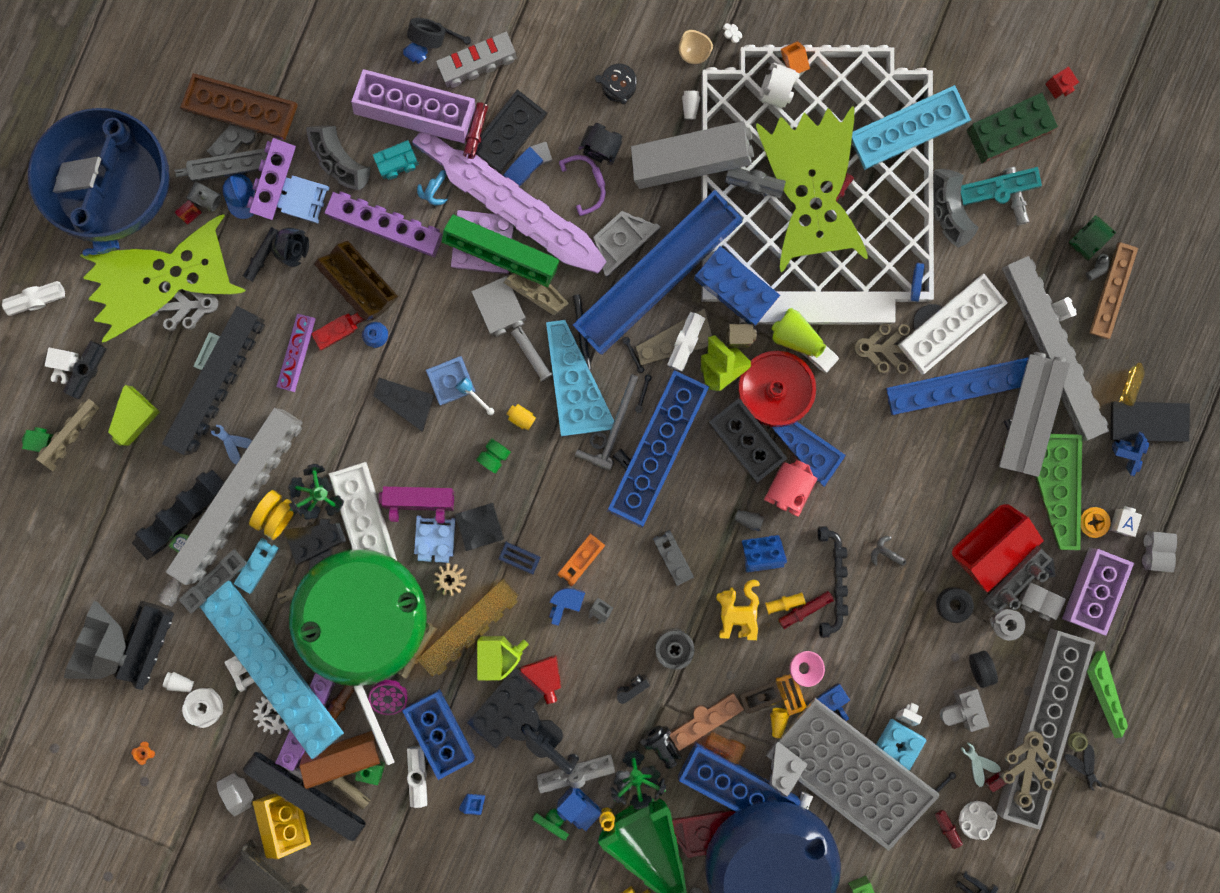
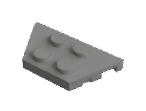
(622, 238)

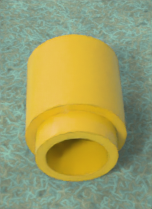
(521, 417)

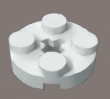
(192, 703)

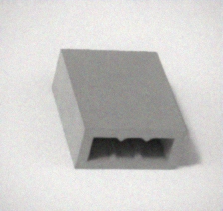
(499, 307)

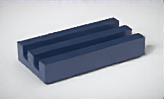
(533, 564)

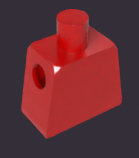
(544, 675)

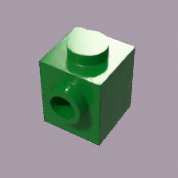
(36, 439)
(371, 775)

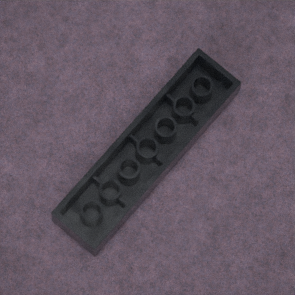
(214, 381)

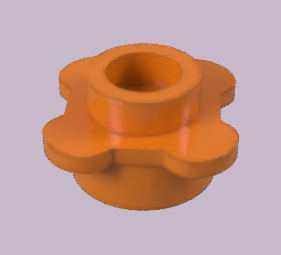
(137, 753)

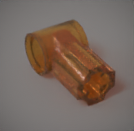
(729, 749)

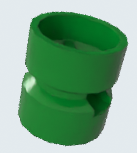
(493, 455)

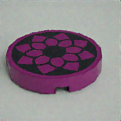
(388, 697)

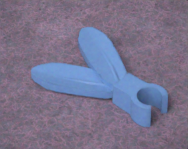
(231, 442)

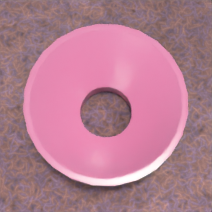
(815, 671)

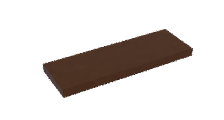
(239, 106)

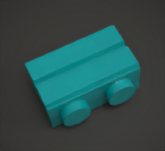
(396, 160)

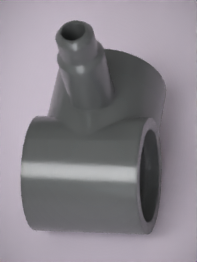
(204, 196)

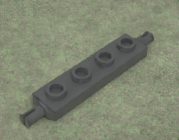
(224, 165)

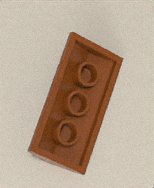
(340, 760)

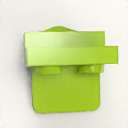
(722, 364)

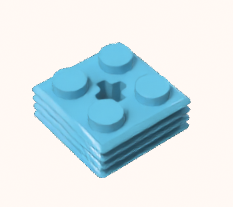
(911, 742)

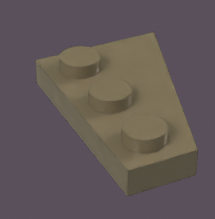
(545, 297)

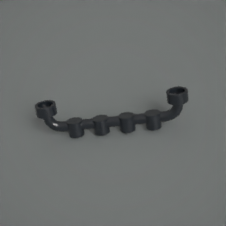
(839, 589)

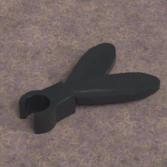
(1085, 767)

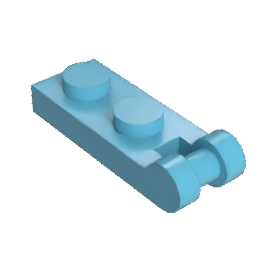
(256, 566)

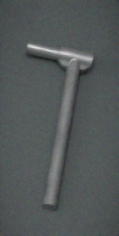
(603, 460)

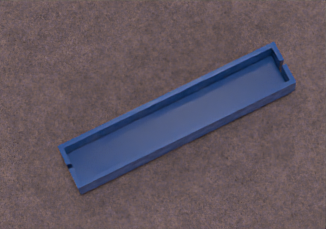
(658, 272)

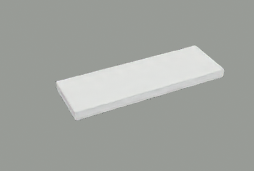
(952, 324)
(361, 510)

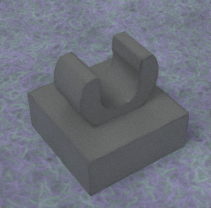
(600, 610)

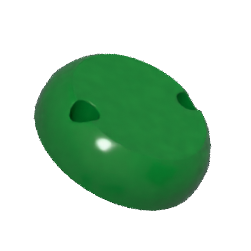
(357, 617)

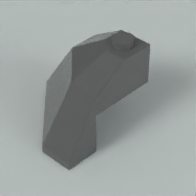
(98, 647)

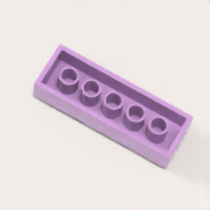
(413, 106)

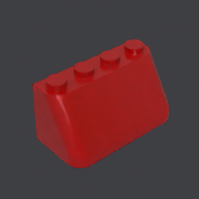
(996, 546)

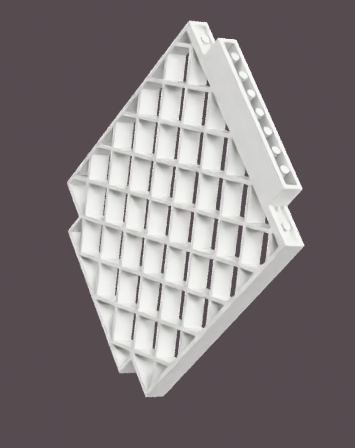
(819, 306)

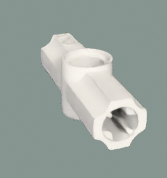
(33, 298)
(686, 341)
(417, 788)

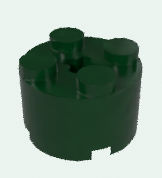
(1092, 237)

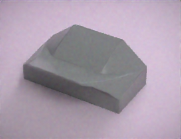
(235, 793)

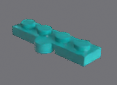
(1001, 187)

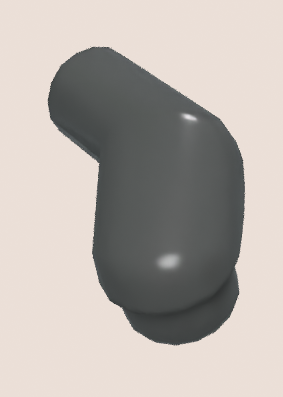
(1100, 267)

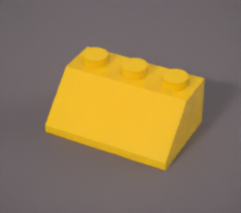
(280, 826)

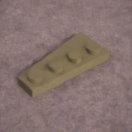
(662, 345)

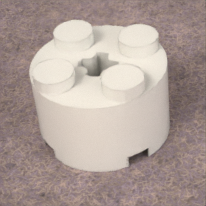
(778, 85)

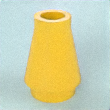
(779, 720)

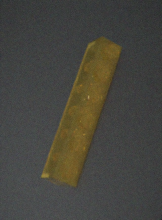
(467, 628)

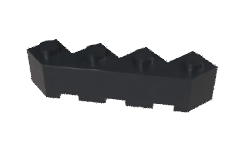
(174, 520)

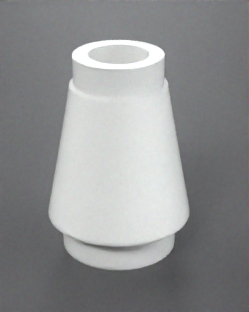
(690, 104)
(177, 682)

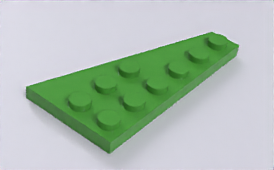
(1061, 488)

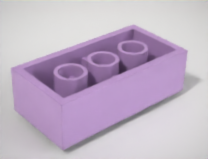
(1109, 586)

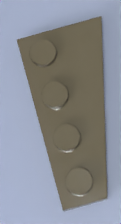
(68, 435)

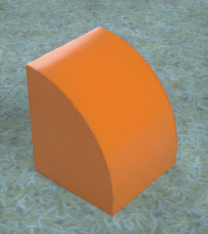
(795, 57)

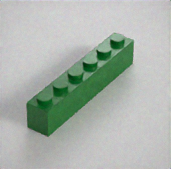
(500, 250)

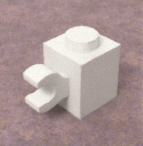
(61, 362)

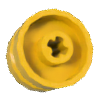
(271, 515)

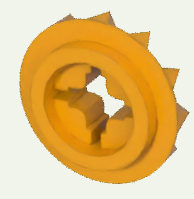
(1101, 528)

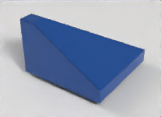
(472, 804)

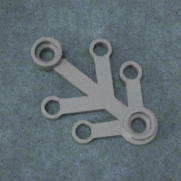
(184, 306)

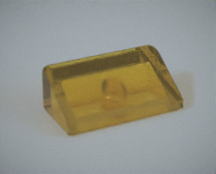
(1132, 385)

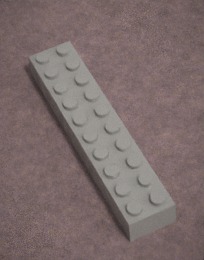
(235, 497)
(1051, 715)

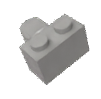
(966, 710)

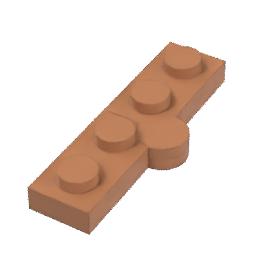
(705, 721)

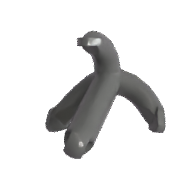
(886, 552)

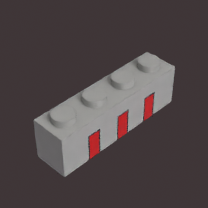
(476, 60)

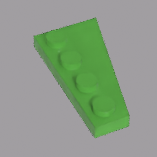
(1106, 692)

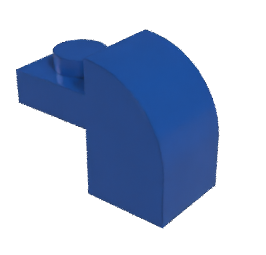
(568, 598)

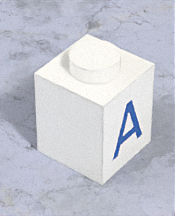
(1125, 521)

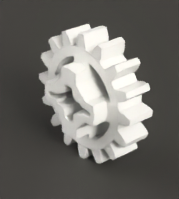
(276, 720)

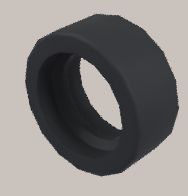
(426, 32)

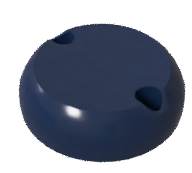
(128, 183)
(773, 851)

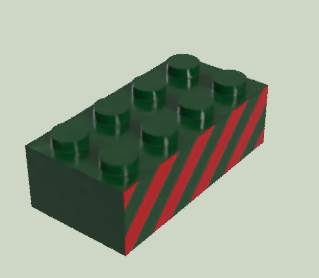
(1012, 128)

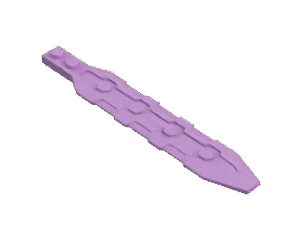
(513, 204)

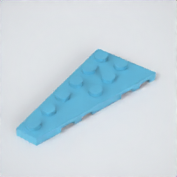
(577, 394)

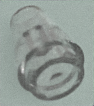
(171, 592)

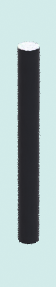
(583, 341)

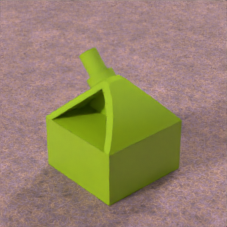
(497, 657)

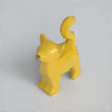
(739, 615)

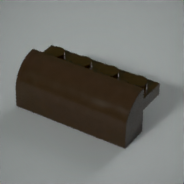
(356, 281)

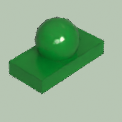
(551, 823)

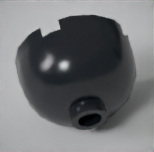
(290, 246)

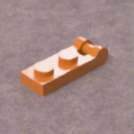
(581, 559)

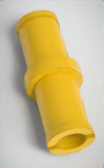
(785, 603)
(607, 819)

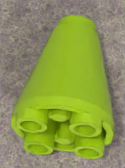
(797, 334)

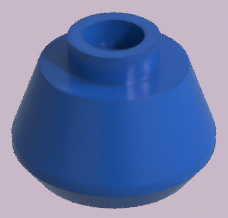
(415, 52)
(377, 329)

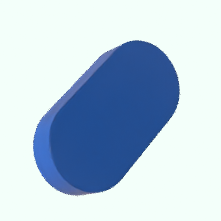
(917, 282)

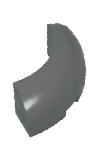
(334, 159)
(949, 207)

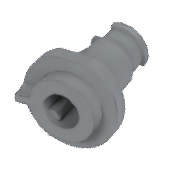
(1009, 618)

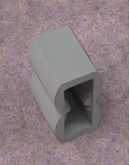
(1160, 551)
(1042, 601)

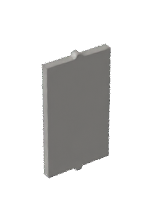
(77, 175)

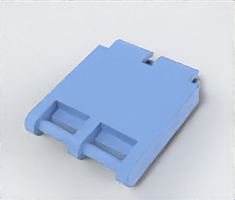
(302, 198)
(434, 540)

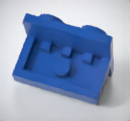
(1133, 453)
(763, 553)

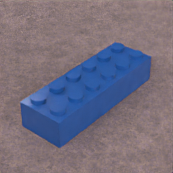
(727, 781)

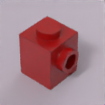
(1062, 83)

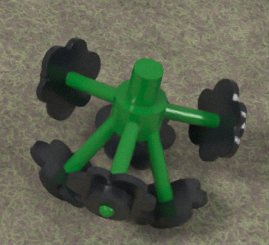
(318, 491)
(625, 780)

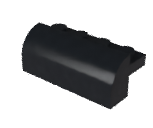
(144, 643)

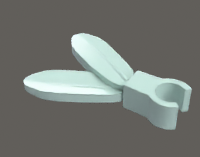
(978, 764)

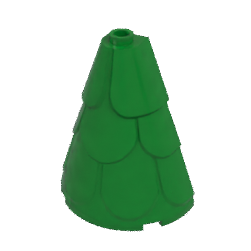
(647, 846)

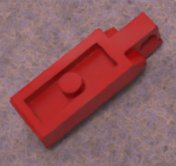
(336, 330)

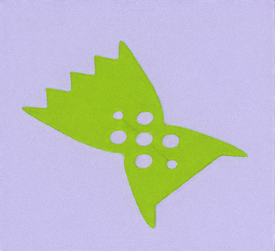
(827, 152)
(123, 273)

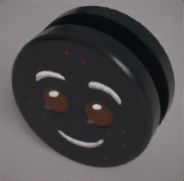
(621, 79)

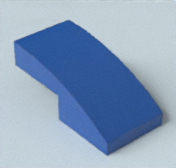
(523, 166)

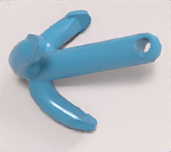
(431, 189)

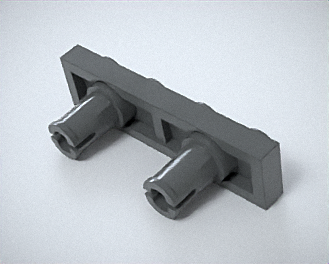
(1018, 579)

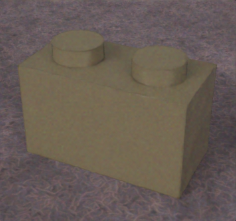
(740, 335)

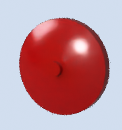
(777, 388)

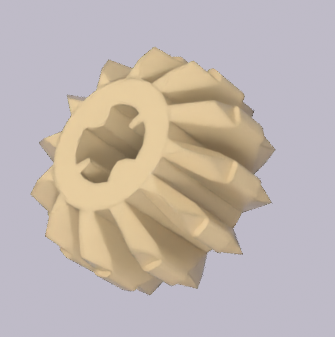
(446, 584)

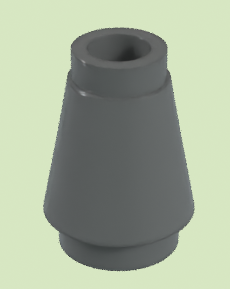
(749, 519)

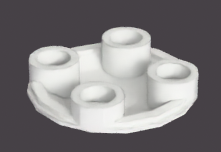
(977, 820)

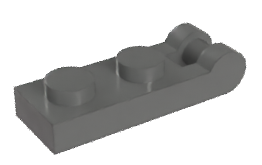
(673, 558)

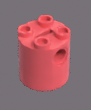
(791, 487)

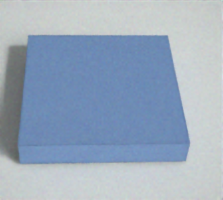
(446, 377)

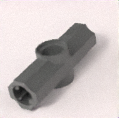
(755, 182)

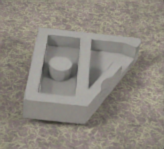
(785, 769)

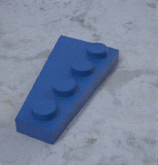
(811, 450)

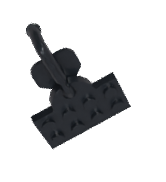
(510, 709)

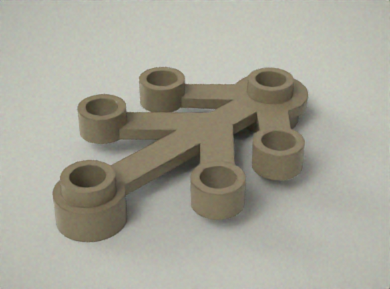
(886, 348)
(1029, 766)

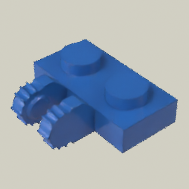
(834, 699)

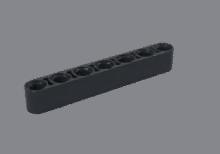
(309, 800)

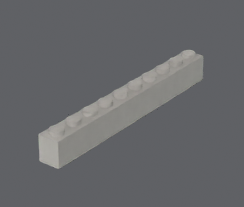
(1053, 342)

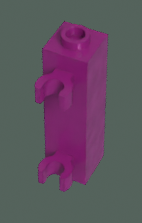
(417, 499)

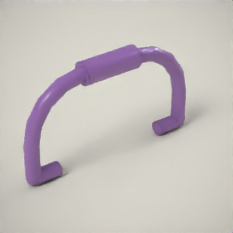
(598, 176)

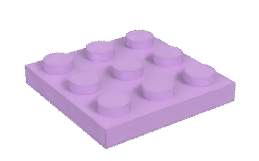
(492, 222)

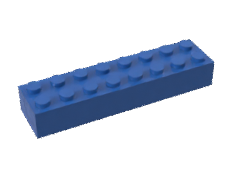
(658, 449)

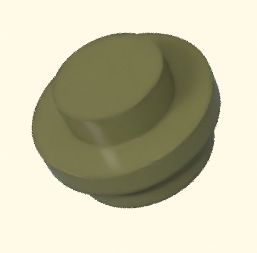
(1077, 741)

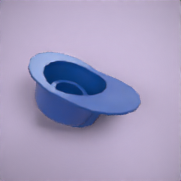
(237, 192)

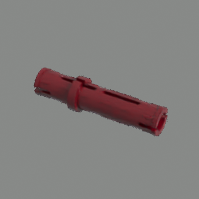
(473, 137)
(803, 611)

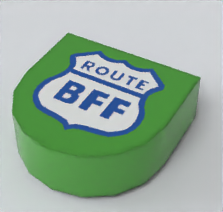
(178, 542)

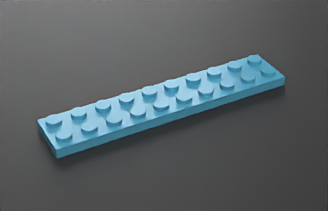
(271, 670)

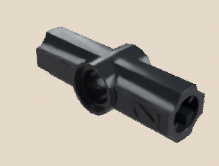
(80, 381)

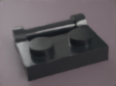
(637, 685)

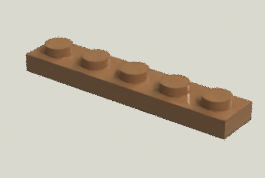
(1113, 290)

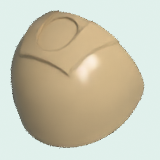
(695, 47)

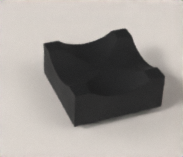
(479, 526)

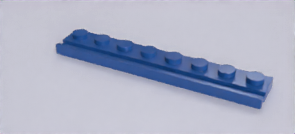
(956, 386)

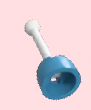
(465, 387)

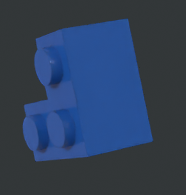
(578, 808)

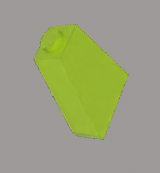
(131, 416)

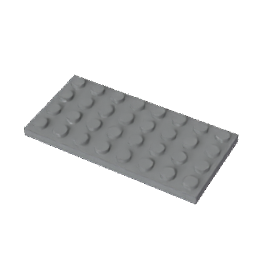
(856, 775)

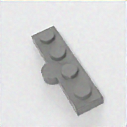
(582, 772)

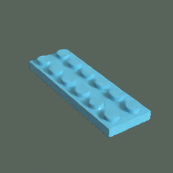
(910, 127)

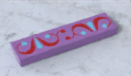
(296, 352)

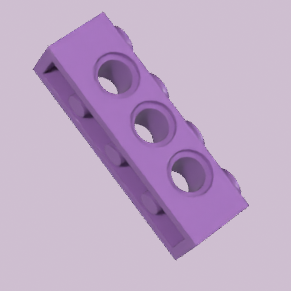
(286, 153)

